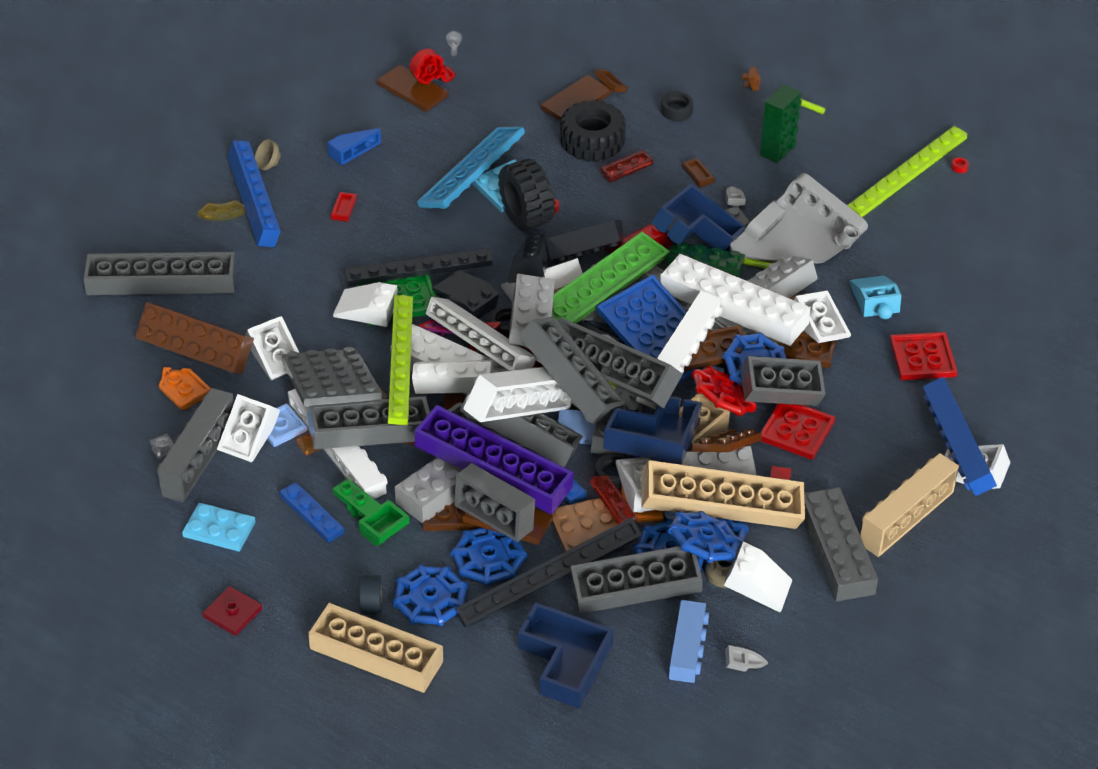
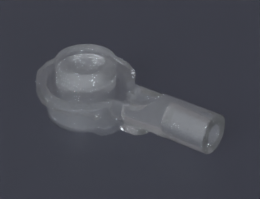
(454, 39)

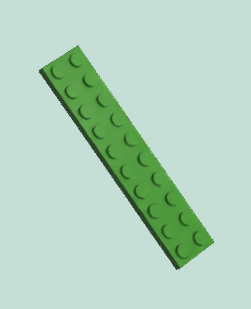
(607, 278)

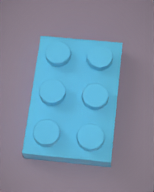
(219, 527)

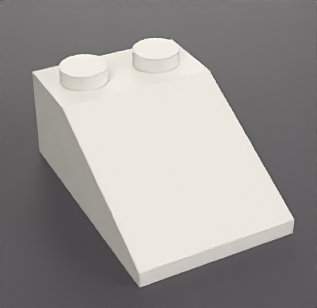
(367, 304)
(824, 318)
(269, 344)
(247, 428)
(996, 459)
(631, 478)
(758, 577)

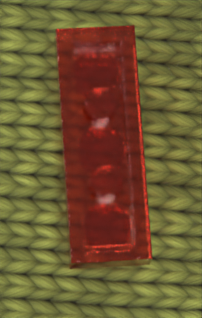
(626, 166)
(612, 499)

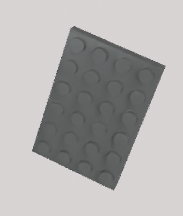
(331, 376)

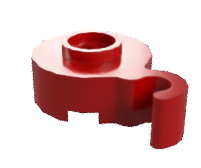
(428, 66)

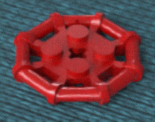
(722, 391)

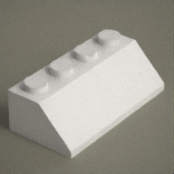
(562, 273)
(448, 375)

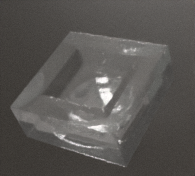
(161, 445)

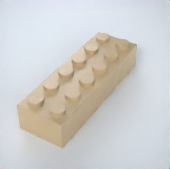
(908, 504)
(376, 647)

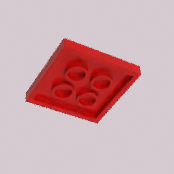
(923, 356)
(797, 429)

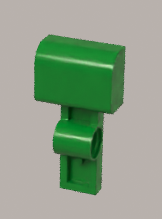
(378, 520)

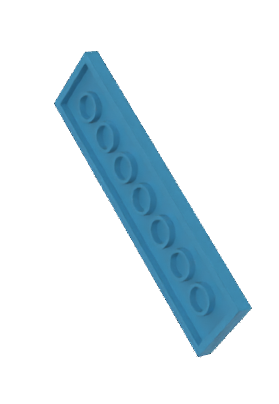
(470, 167)

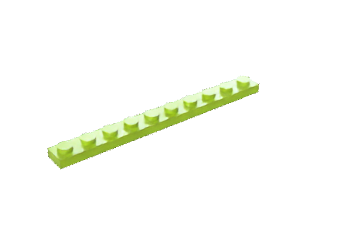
(907, 171)
(400, 360)

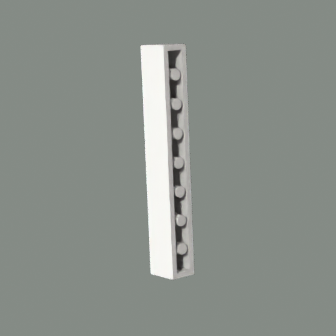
(479, 334)
(689, 334)
(350, 460)

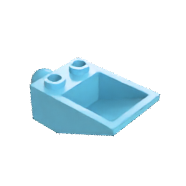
(876, 296)

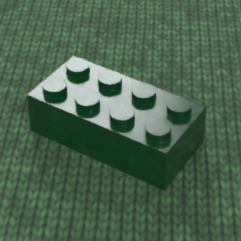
(780, 123)
(726, 261)

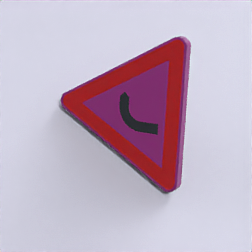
(433, 325)

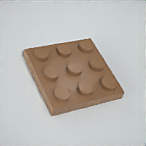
(581, 522)

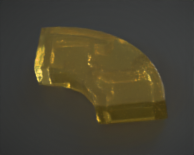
(222, 212)

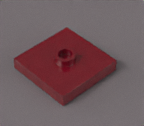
(232, 611)

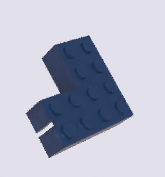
(697, 213)
(654, 436)
(572, 646)

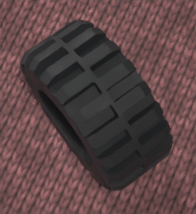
(594, 145)
(526, 194)

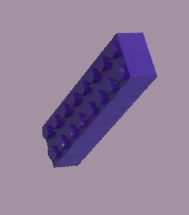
(467, 443)

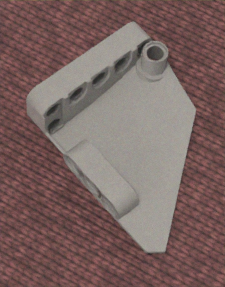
(801, 223)

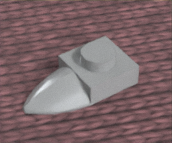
(735, 197)
(742, 659)

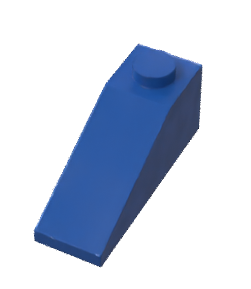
(350, 145)

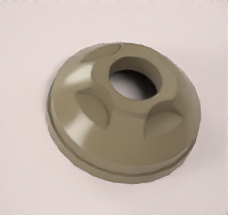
(267, 155)
(716, 573)

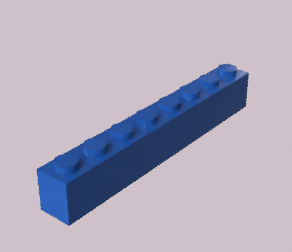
(253, 194)
(959, 437)

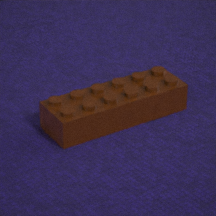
(194, 338)

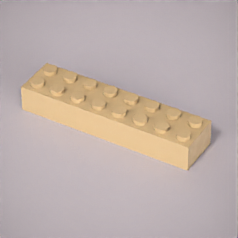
(723, 494)

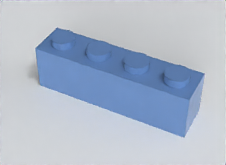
(687, 641)

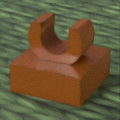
(753, 79)

